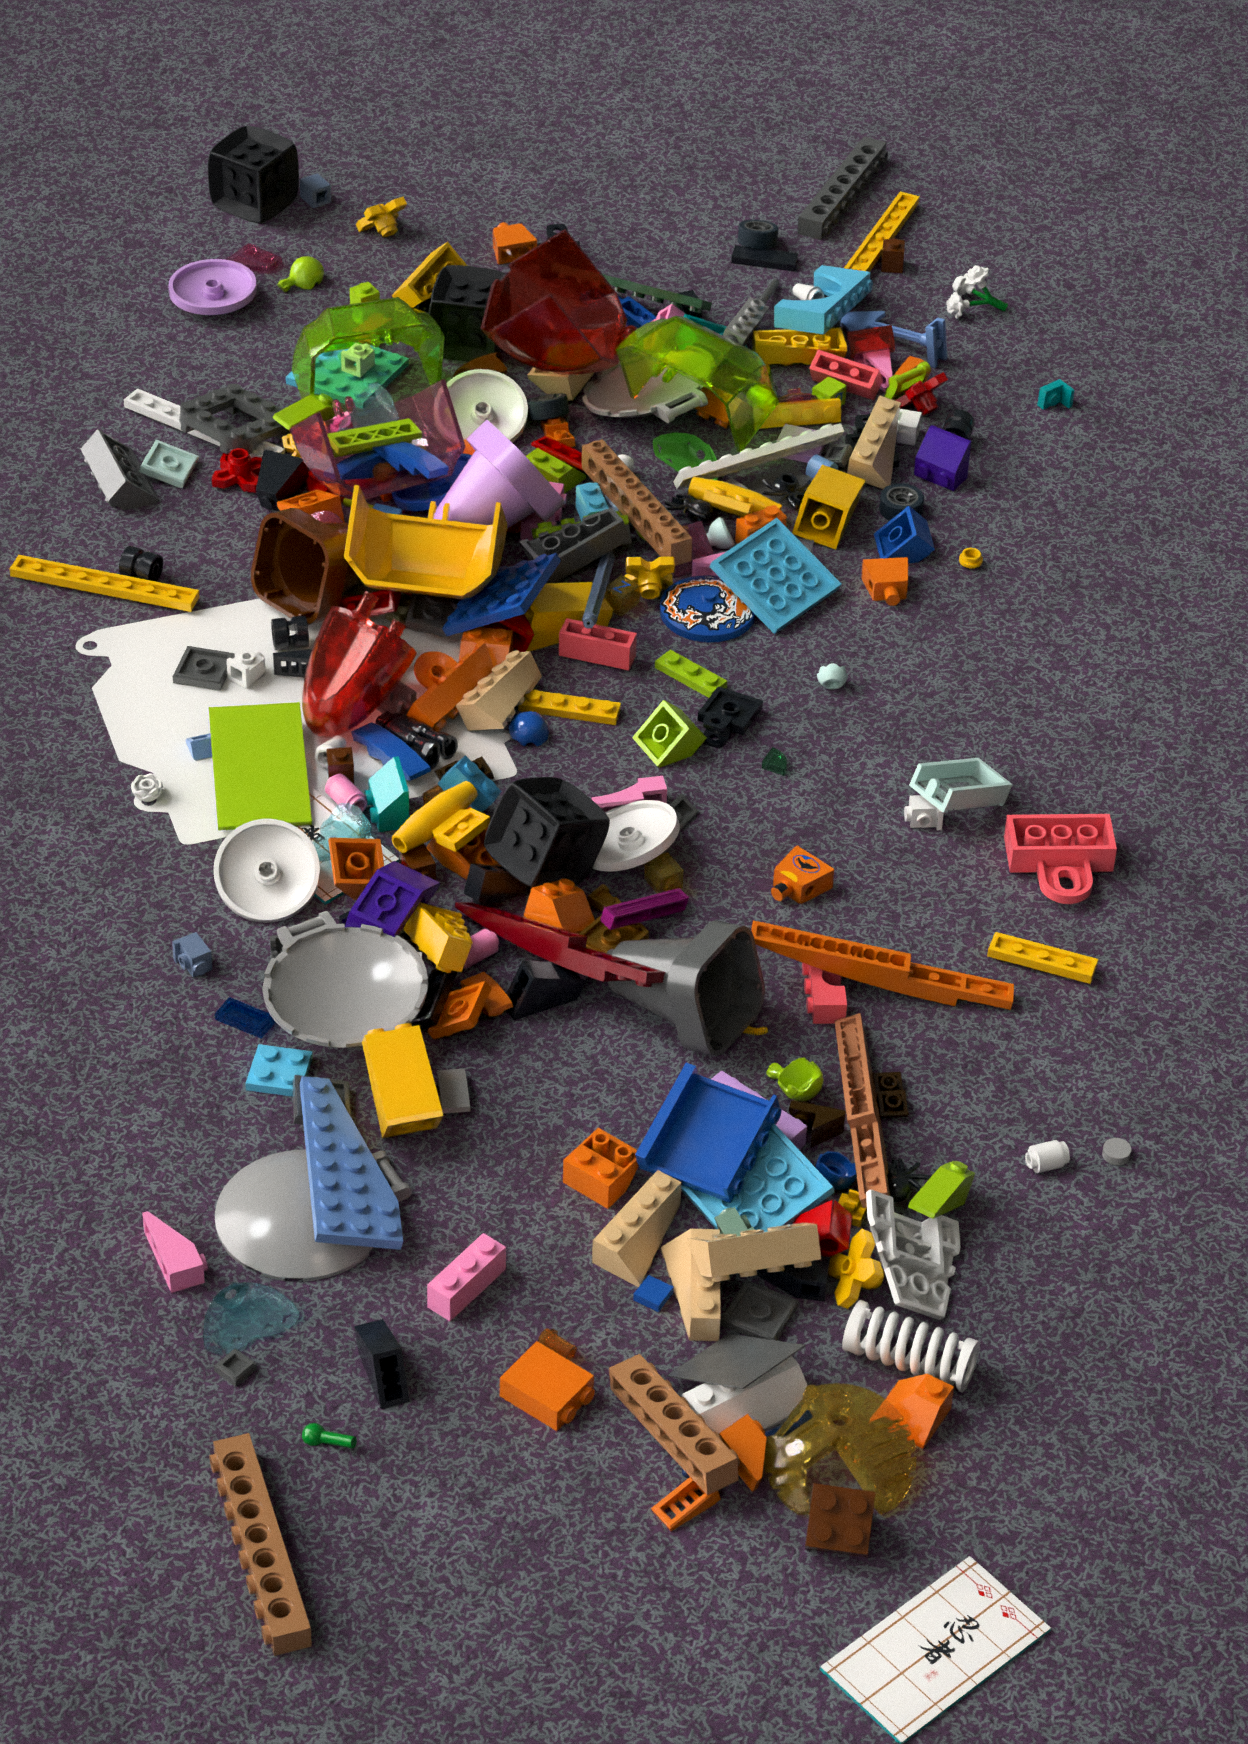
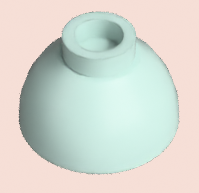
(720, 535)

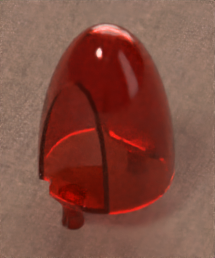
(352, 668)

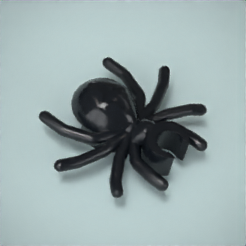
(787, 486)
(697, 509)
(900, 1180)

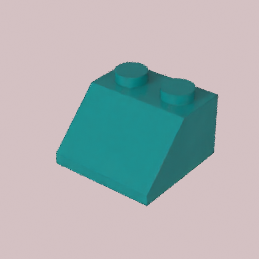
(388, 796)

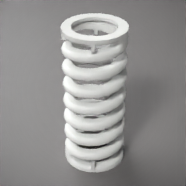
(968, 1355)

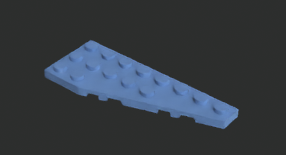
(346, 1185)

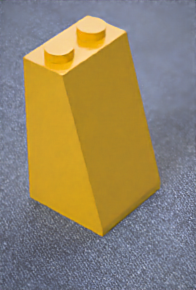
(828, 506)
(556, 604)
(401, 1080)

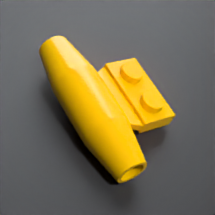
(729, 496)
(445, 820)

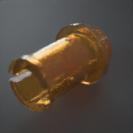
(383, 471)
(556, 1343)

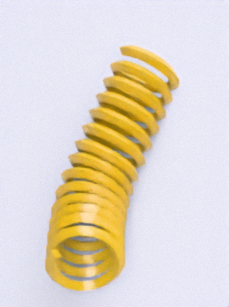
(756, 1030)

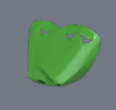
(679, 452)

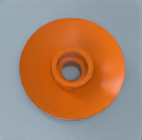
(431, 667)

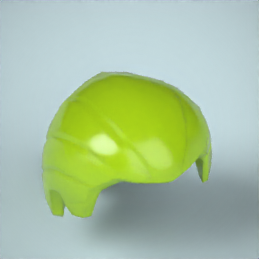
(303, 274)
(799, 1079)

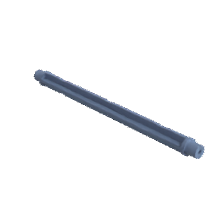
(598, 589)

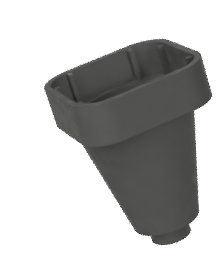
(708, 986)

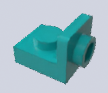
(1054, 393)

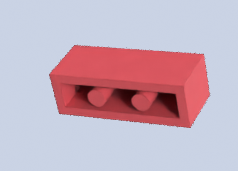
(859, 378)
(598, 644)

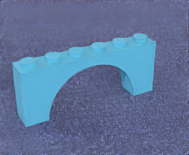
(817, 316)

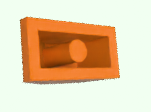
(749, 1443)

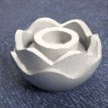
(147, 787)

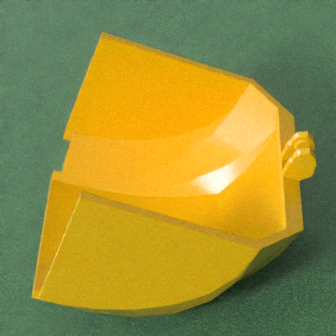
(422, 552)

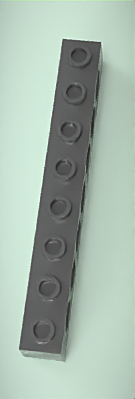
(842, 188)

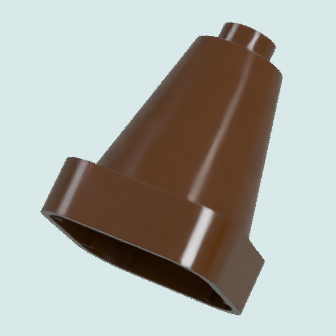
(301, 564)

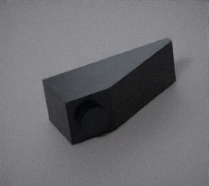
(492, 884)

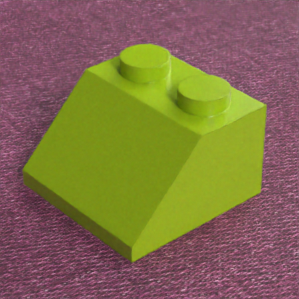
(555, 470)
(668, 735)

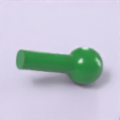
(315, 1434)

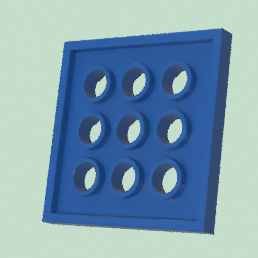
(504, 596)

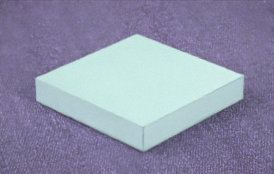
(169, 464)

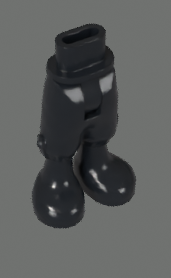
(419, 736)

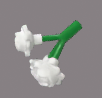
(964, 285)

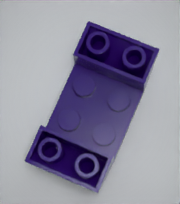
(391, 898)

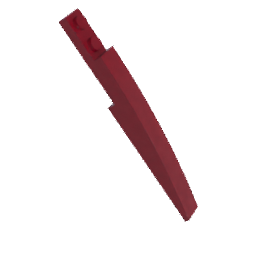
(560, 946)

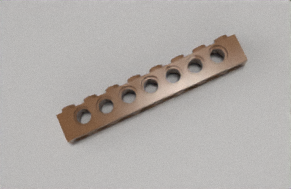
(637, 502)
(261, 1545)

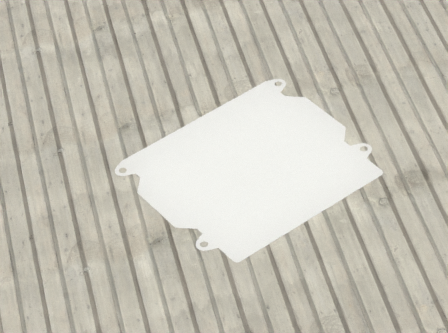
(154, 716)

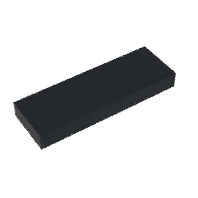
(764, 258)
(438, 991)

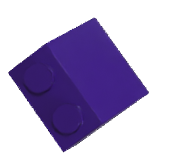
(943, 458)

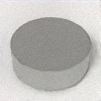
(1116, 1151)

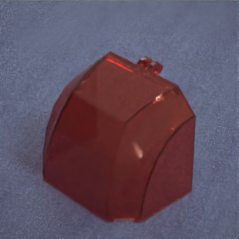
(556, 311)

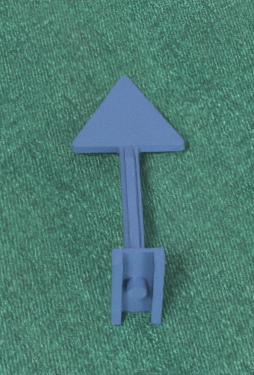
(933, 339)

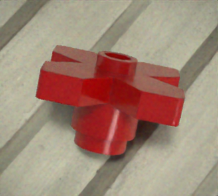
(922, 394)
(237, 468)

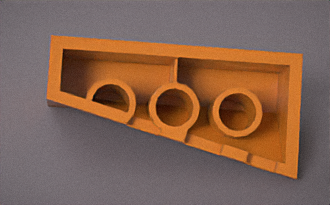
(440, 700)

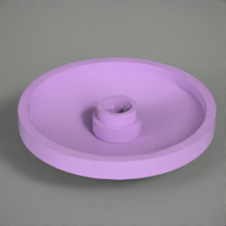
(212, 287)

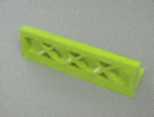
(367, 437)

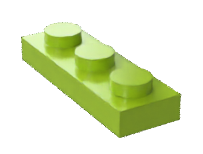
(689, 673)

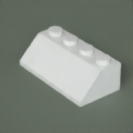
(764, 1400)

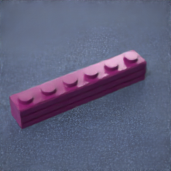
(644, 909)

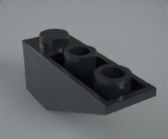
(801, 1282)

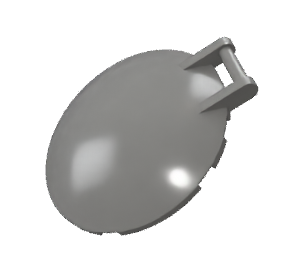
(611, 396)
(342, 982)
(269, 1220)

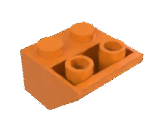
(601, 1168)

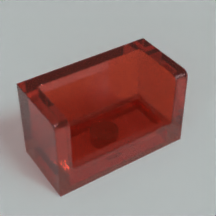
(870, 340)

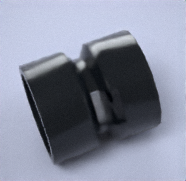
(959, 423)
(141, 564)
(281, 634)

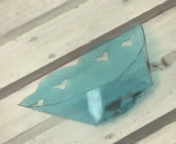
(378, 409)
(351, 825)
(246, 1316)

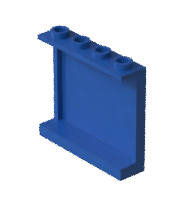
(707, 1134)

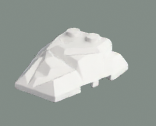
(914, 1255)

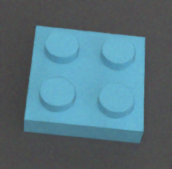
(275, 1069)

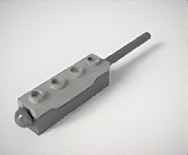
(750, 316)

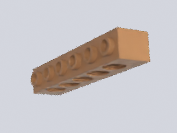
(674, 1424)

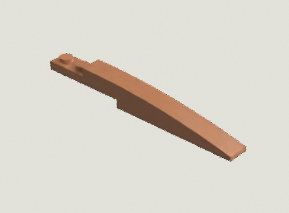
(862, 1107)

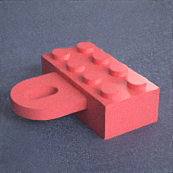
(1061, 848)

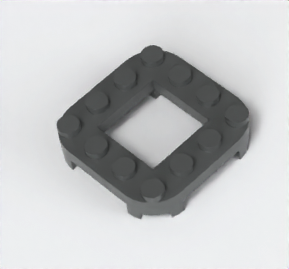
(198, 415)

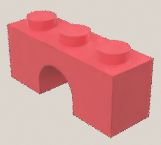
(825, 1000)

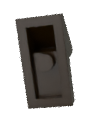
(821, 1120)

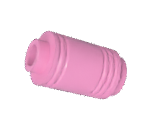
(344, 791)
(484, 945)

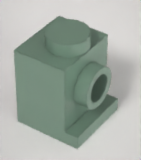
(731, 1222)

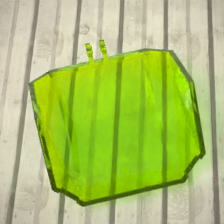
(370, 324)
(723, 366)

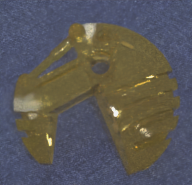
(869, 1444)

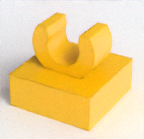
(852, 1203)

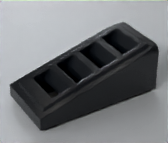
(298, 656)

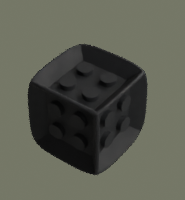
(253, 174)
(459, 308)
(546, 831)

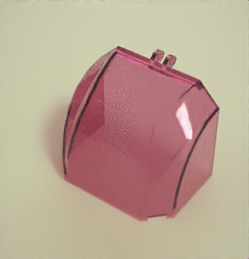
(429, 410)

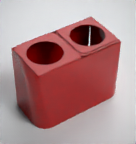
(832, 1237)

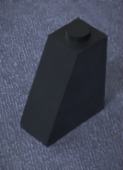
(279, 478)
(542, 987)
(382, 1363)

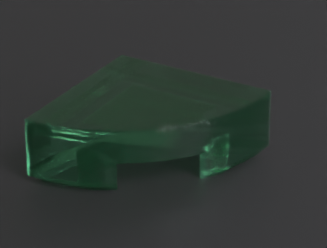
(775, 762)

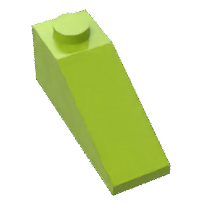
(304, 409)
(944, 1190)

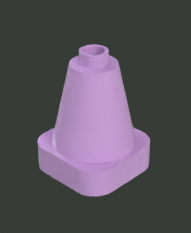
(500, 475)

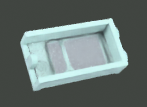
(960, 784)

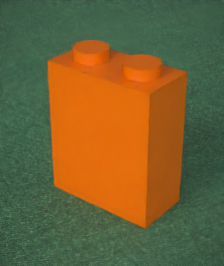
(547, 1386)

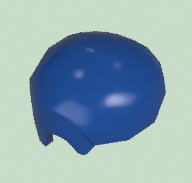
(528, 728)
(836, 1169)

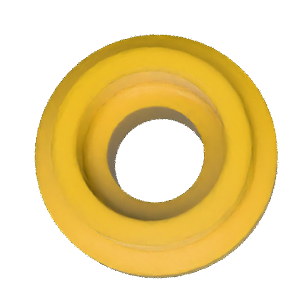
(971, 558)

